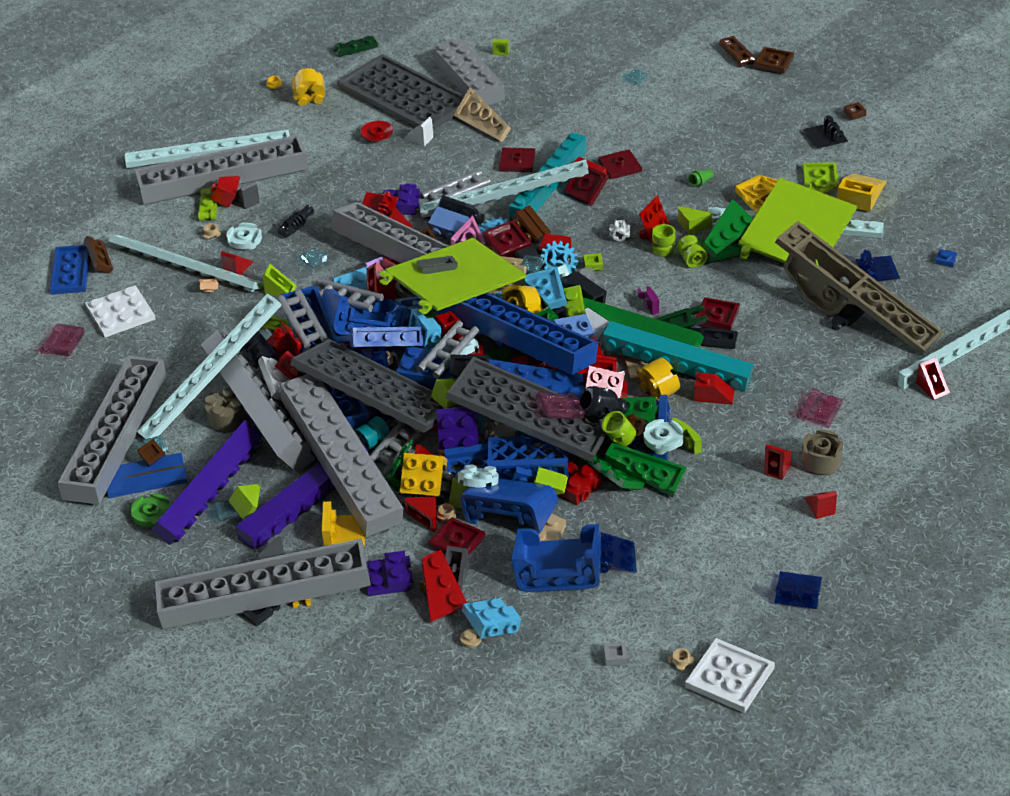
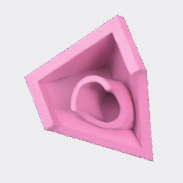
(468, 231)

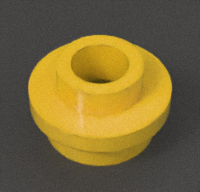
(274, 82)

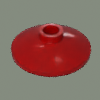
(377, 130)

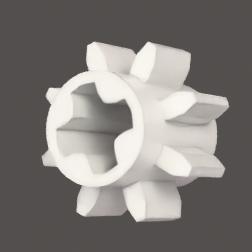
(619, 230)

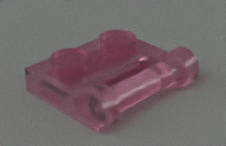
(66, 342)
(560, 405)
(826, 410)

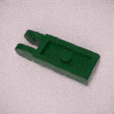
(355, 46)
(683, 317)

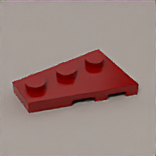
(442, 589)

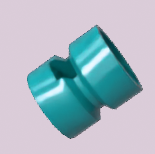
(372, 432)

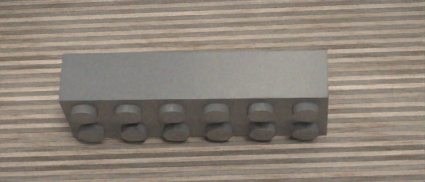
(468, 71)

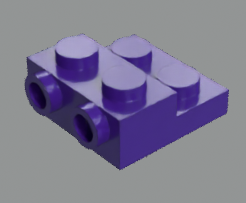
(408, 198)
(456, 428)
(390, 574)

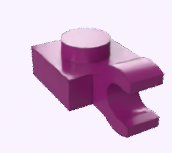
(650, 300)

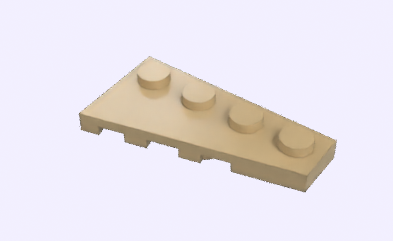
(481, 116)

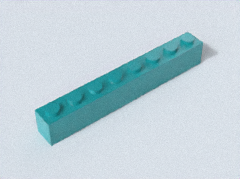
(565, 154)
(681, 356)

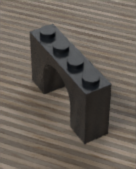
(589, 290)

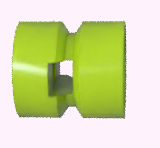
(663, 240)
(692, 251)
(618, 428)

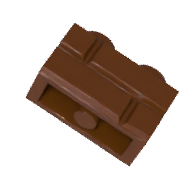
(531, 224)

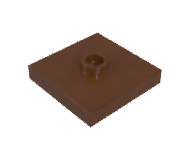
(773, 60)

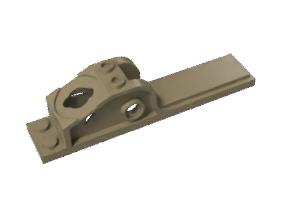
(831, 293)

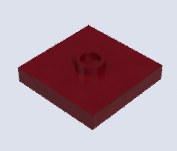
(517, 159)
(620, 164)
(586, 187)
(506, 239)
(720, 313)
(456, 534)

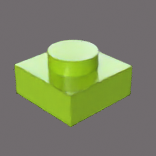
(500, 47)
(593, 261)

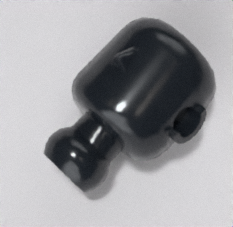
(601, 401)

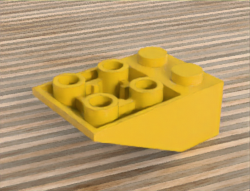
(860, 191)

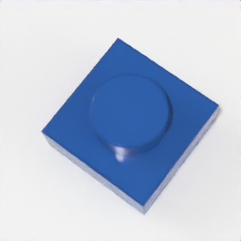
(946, 258)
(523, 475)

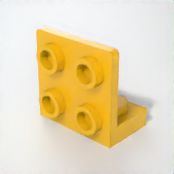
(422, 474)
(340, 527)

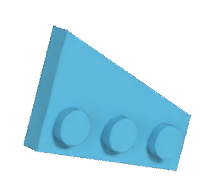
(548, 287)

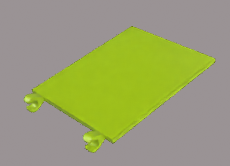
(787, 205)
(476, 274)

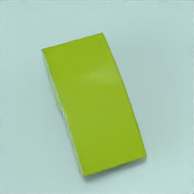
(690, 437)

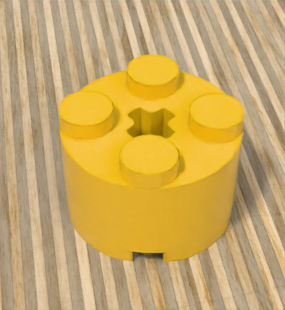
(308, 86)
(523, 297)
(658, 378)

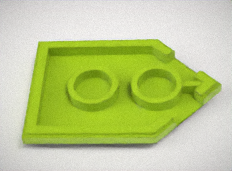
(820, 176)

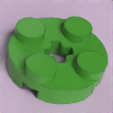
(142, 505)

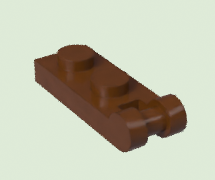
(737, 51)
(98, 254)

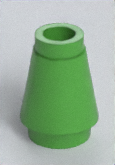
(700, 177)

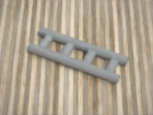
(457, 182)
(357, 293)
(299, 327)
(447, 340)
(388, 442)

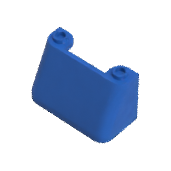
(343, 317)
(526, 500)
(557, 563)

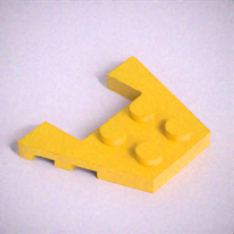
(755, 190)

